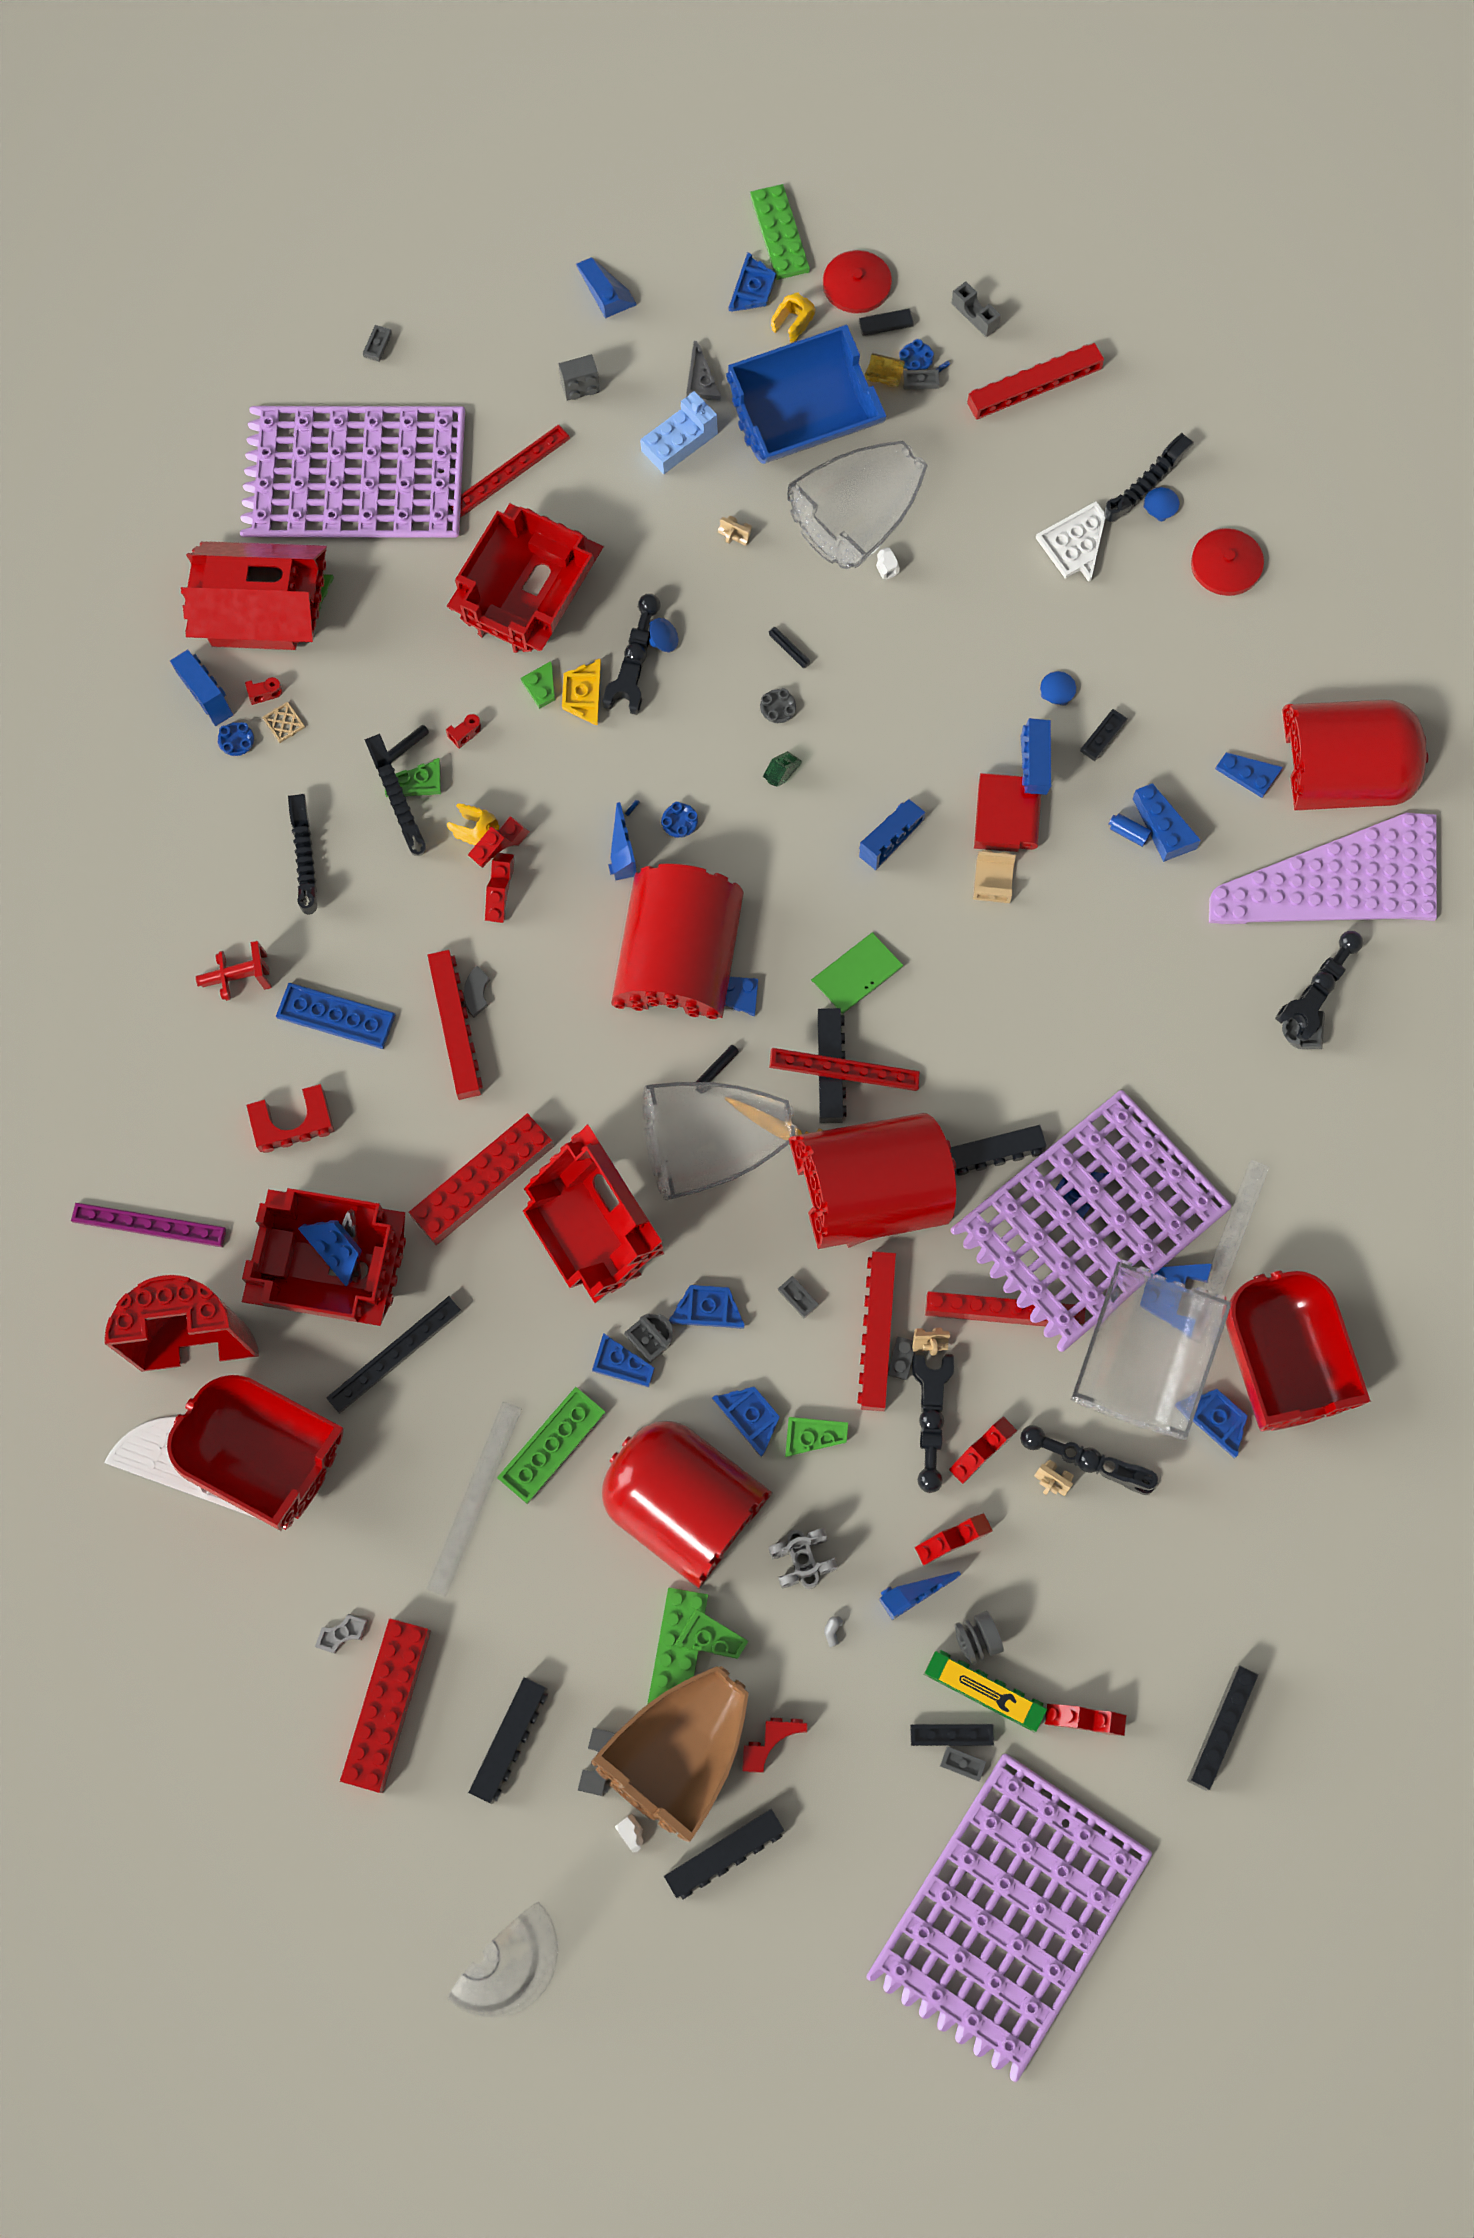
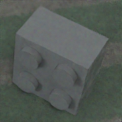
(579, 377)

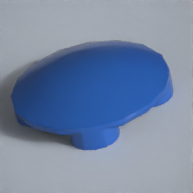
(916, 355)
(1161, 503)
(663, 635)
(1058, 688)
(235, 738)
(679, 820)

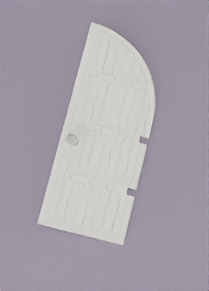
(146, 1455)

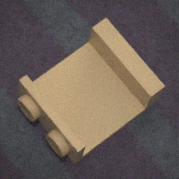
(994, 876)

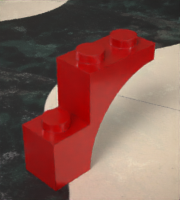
(497, 840)
(498, 887)
(982, 1449)
(953, 1538)
(1086, 1719)
(776, 1730)

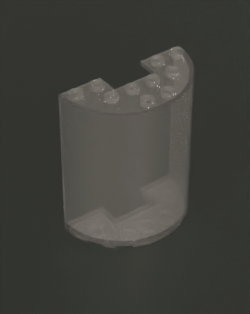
(1151, 1351)

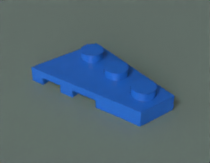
(1249, 773)
(621, 1364)

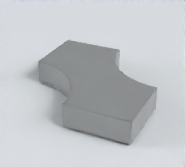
(349, 1629)

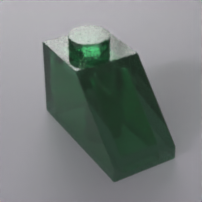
(781, 768)

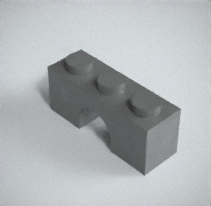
(966, 301)
(591, 1781)

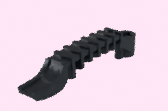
(1171, 455)
(394, 792)
(303, 851)

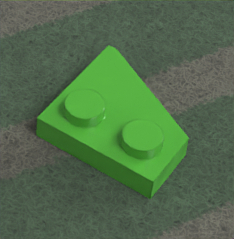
(540, 685)

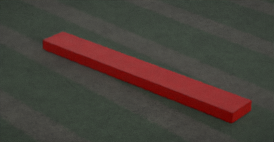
(512, 469)
(844, 1069)

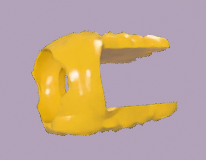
(796, 305)
(484, 822)

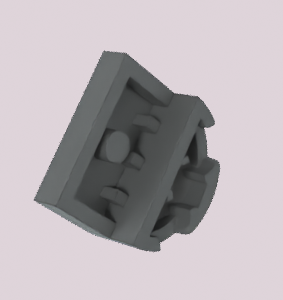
(1290, 1030)
(651, 1335)

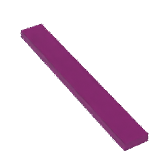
(148, 1225)

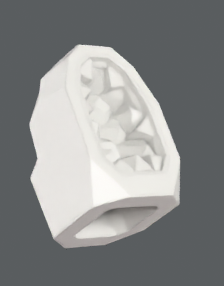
(887, 563)
(631, 1832)

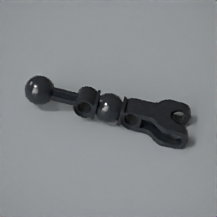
(634, 655)
(1323, 982)
(931, 1418)
(1092, 1461)

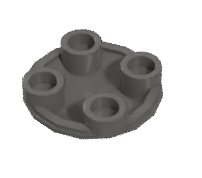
(778, 705)

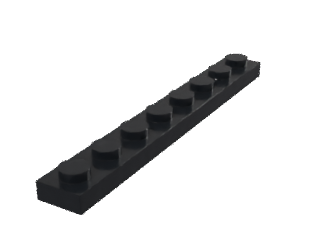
(394, 1354)

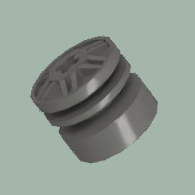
(979, 1637)

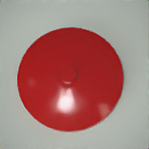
(857, 281)
(1227, 562)

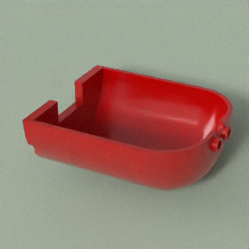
(1354, 753)
(1293, 1350)
(253, 1448)
(680, 1497)

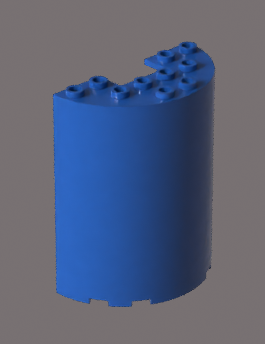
(803, 395)

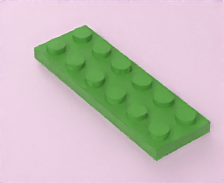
(779, 231)
(551, 1445)
(673, 1662)

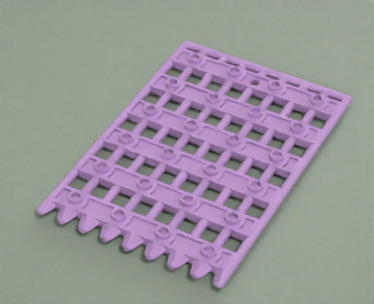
(338, 426)
(1089, 1296)
(952, 2007)

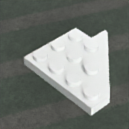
(1075, 541)

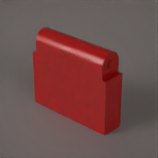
(1006, 814)

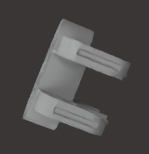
(811, 1568)

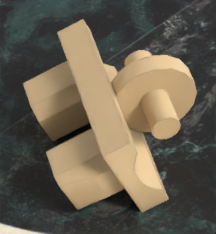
(734, 531)
(930, 1341)
(1052, 1480)

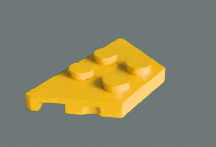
(582, 691)

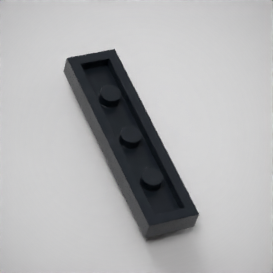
(952, 1735)

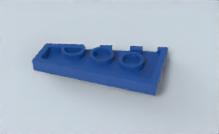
(742, 994)

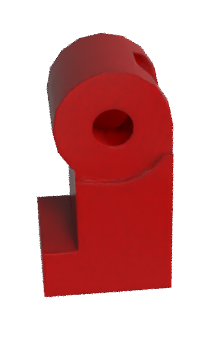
(263, 691)
(464, 731)

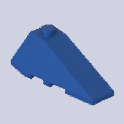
(606, 289)
(622, 855)
(906, 1596)

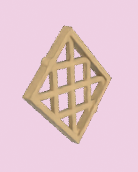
(276, 711)

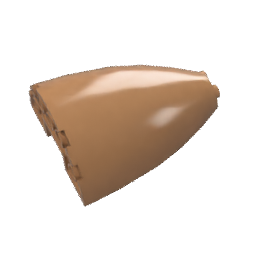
(678, 1751)

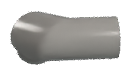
(830, 1630)

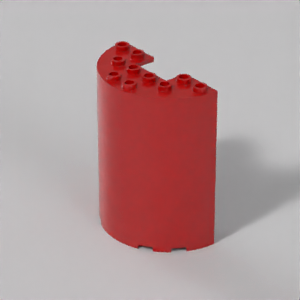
(678, 941)
(877, 1178)
(173, 1314)

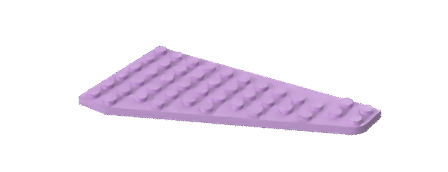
(1363, 876)

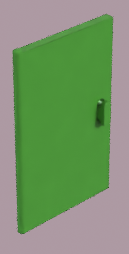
(851, 975)

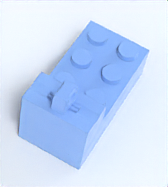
(680, 433)

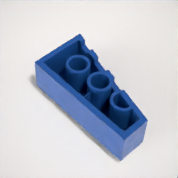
(202, 686)
(1036, 756)
(1169, 830)
(890, 834)

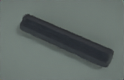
(789, 647)
(408, 742)
(719, 1064)

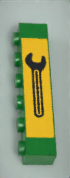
(985, 1691)

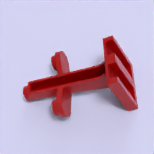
(255, 967)

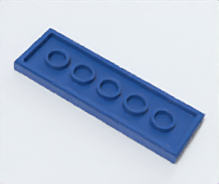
(335, 1015)

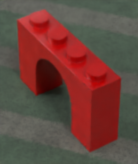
(317, 1122)

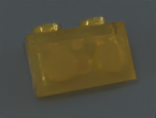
(885, 370)

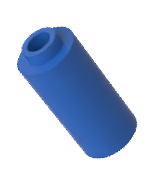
(1129, 829)

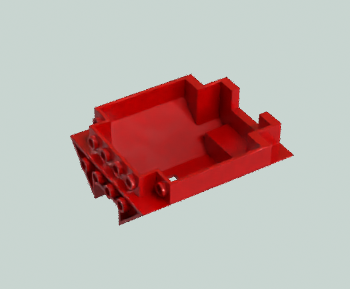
(493, 577)
(249, 613)
(577, 1226)
(294, 1276)

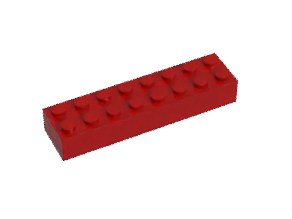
(481, 1179)
(385, 1706)

